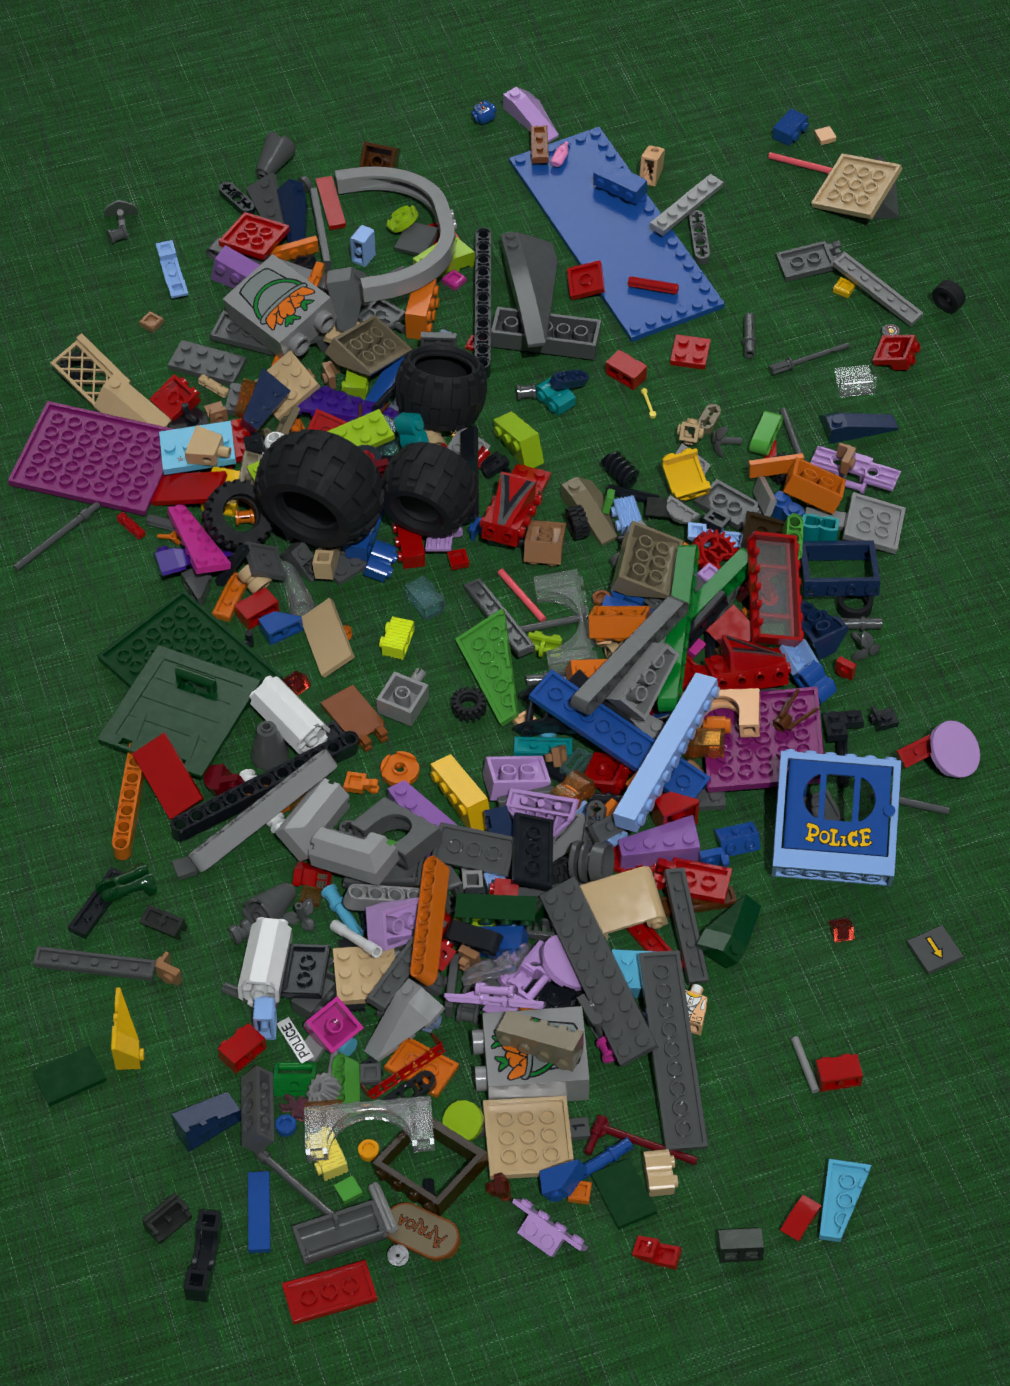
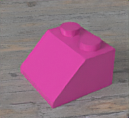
(332, 1025)

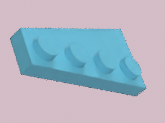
(841, 1195)

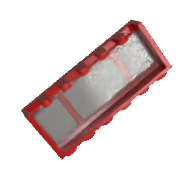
(774, 589)

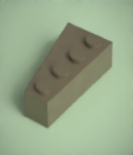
(541, 1040)

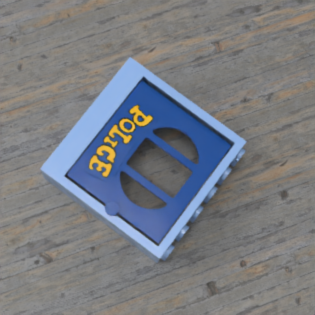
(834, 848)

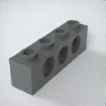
(257, 1109)

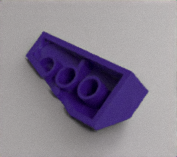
(174, 559)

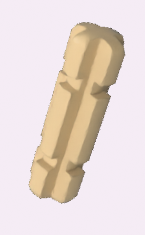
(213, 386)

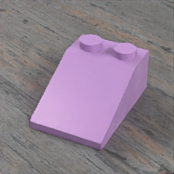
(514, 772)
(392, 922)

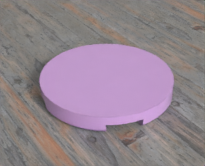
(954, 749)
(558, 964)

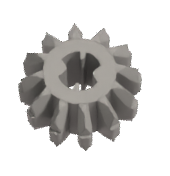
(323, 1088)

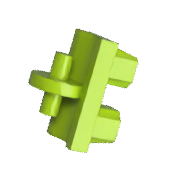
(544, 643)

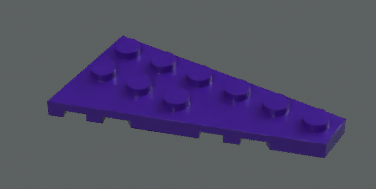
(339, 404)

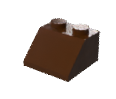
(379, 155)

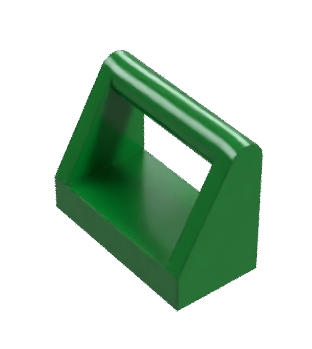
(293, 1083)

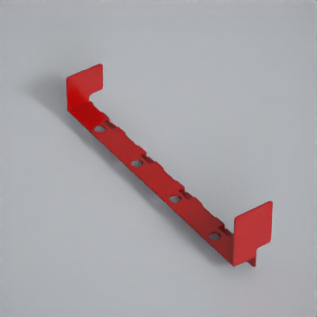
(409, 1067)

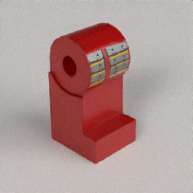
(311, 876)

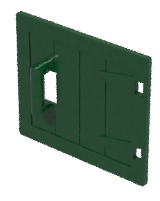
(191, 721)

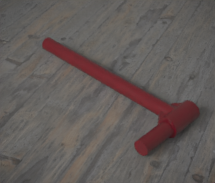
(601, 1128)

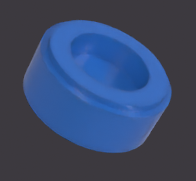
(285, 1125)

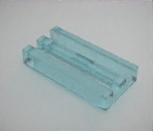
(564, 768)

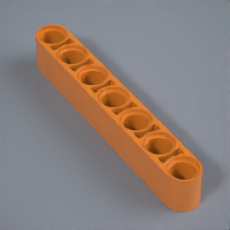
(128, 806)
(429, 921)

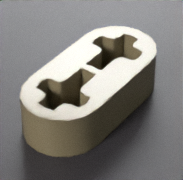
(712, 420)

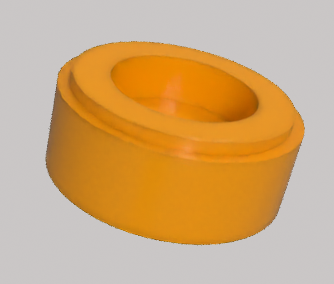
(368, 1150)

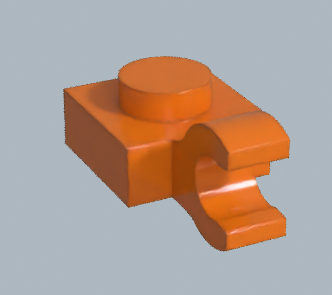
(357, 782)

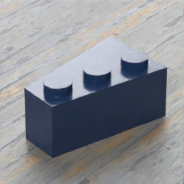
(264, 401)
(498, 821)
(205, 1120)

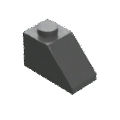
(197, 584)

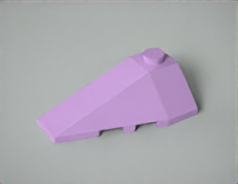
(527, 110)

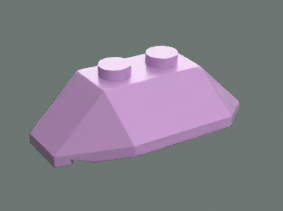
(543, 805)

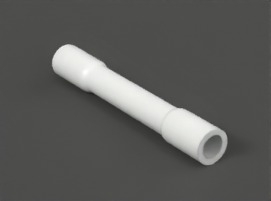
(367, 945)

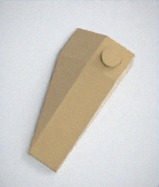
(124, 401)

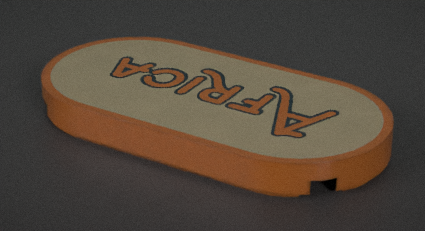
(424, 1232)

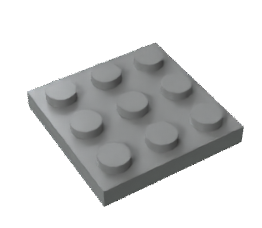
(874, 521)

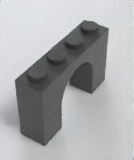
(388, 816)

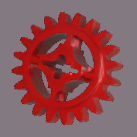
(720, 548)

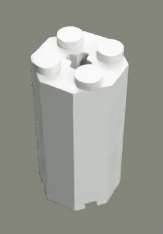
(289, 714)
(265, 959)

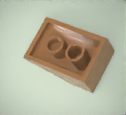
(544, 542)

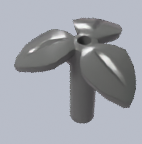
(718, 439)
(866, 642)
(303, 910)

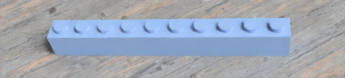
(666, 752)

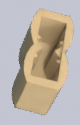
(659, 1172)

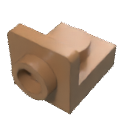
(216, 412)

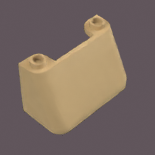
(626, 900)

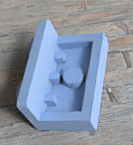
(798, 656)

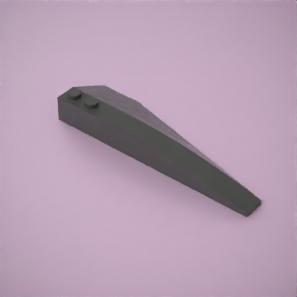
(532, 274)

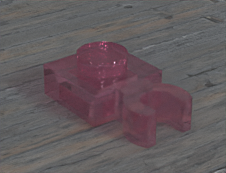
(296, 1107)

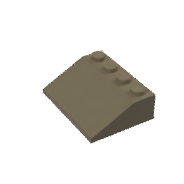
(367, 347)
(646, 562)

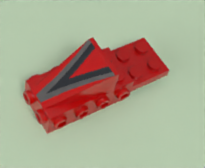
(514, 505)
(742, 665)

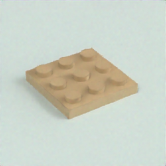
(296, 378)
(358, 972)

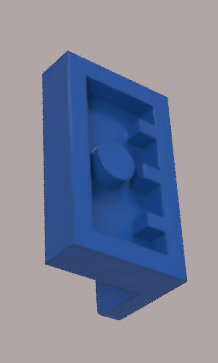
(738, 838)

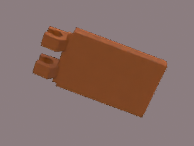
(356, 715)

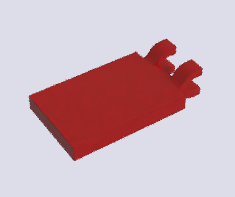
(704, 880)

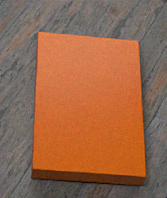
(441, 1067)

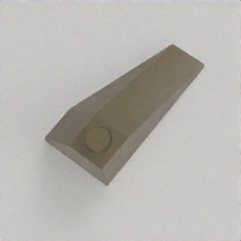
(588, 495)

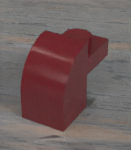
(220, 779)

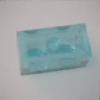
(424, 597)

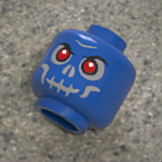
(484, 112)

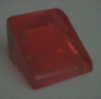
(297, 682)
(842, 929)

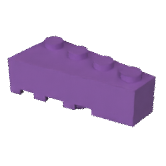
(232, 267)
(411, 799)
(665, 841)

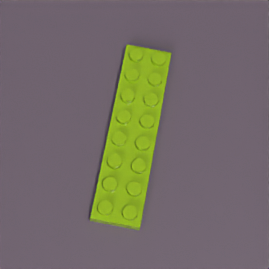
(366, 430)

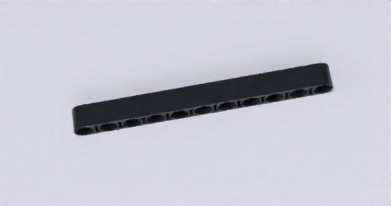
(483, 298)
(255, 787)

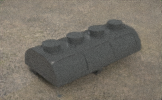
(397, 876)
(339, 1232)

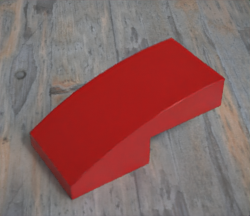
(800, 1218)
(656, 1253)

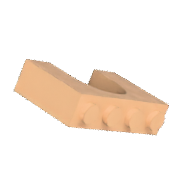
(746, 704)

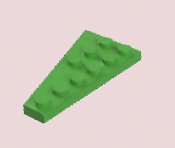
(489, 657)

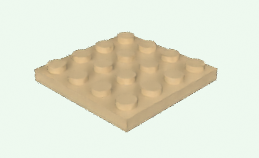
(856, 186)
(526, 1135)

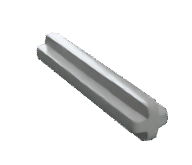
(383, 1208)

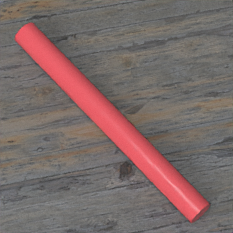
(800, 163)
(522, 596)

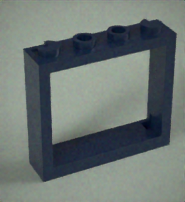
(840, 551)

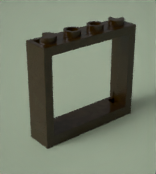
(438, 1205)

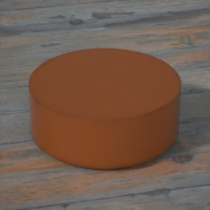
(598, 597)

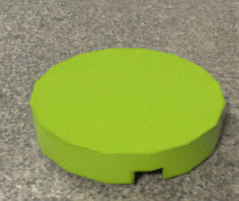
(402, 218)
(464, 1119)

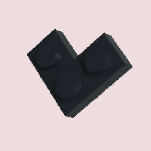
(838, 722)

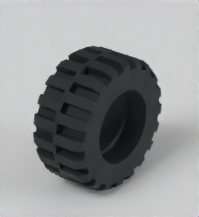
(217, 525)

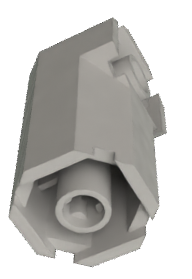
(318, 808)
(353, 856)

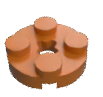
(395, 761)

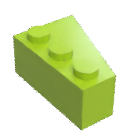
(463, 257)
(519, 439)

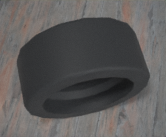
(847, 612)

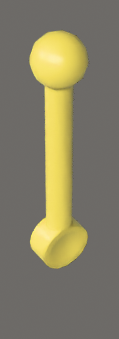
(652, 414)

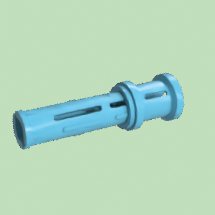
(336, 905)

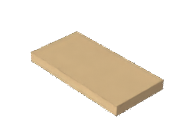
(327, 637)

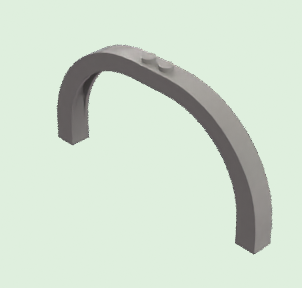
(412, 184)

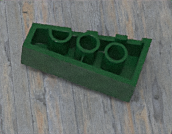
(500, 909)

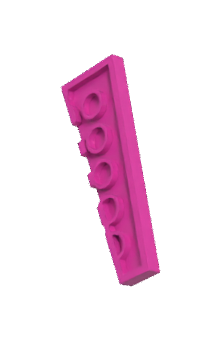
(203, 551)

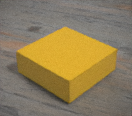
(844, 287)

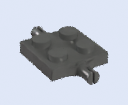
(385, 312)

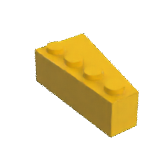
(460, 791)

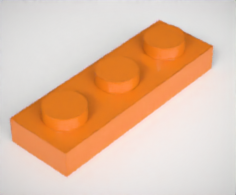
(293, 249)

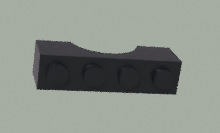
(207, 1241)

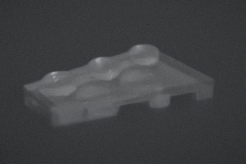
(507, 963)

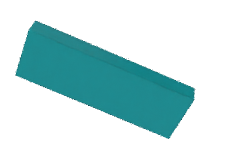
(539, 745)

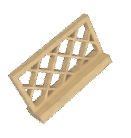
(93, 354)

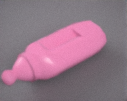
(559, 155)

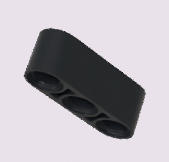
(474, 937)

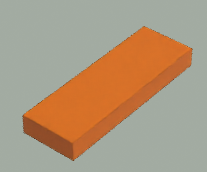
(772, 465)
(230, 596)

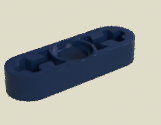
(569, 379)

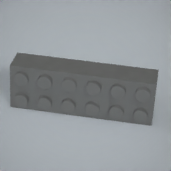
(565, 337)

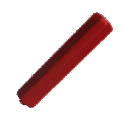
(654, 285)

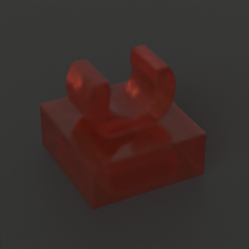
(500, 1187)

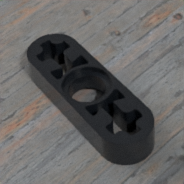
(235, 192)
(425, 1089)

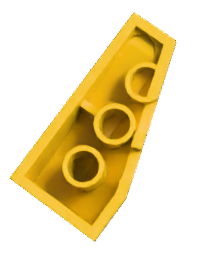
(125, 1042)

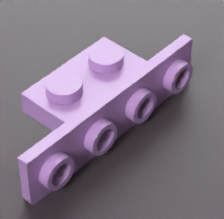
(543, 1232)

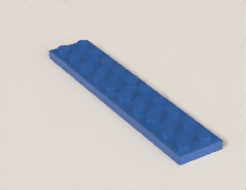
(612, 733)

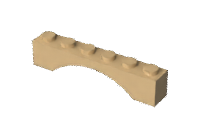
(325, 562)

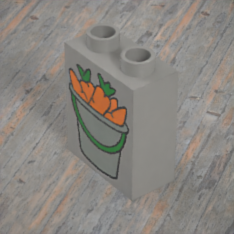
(280, 308)
(521, 1075)

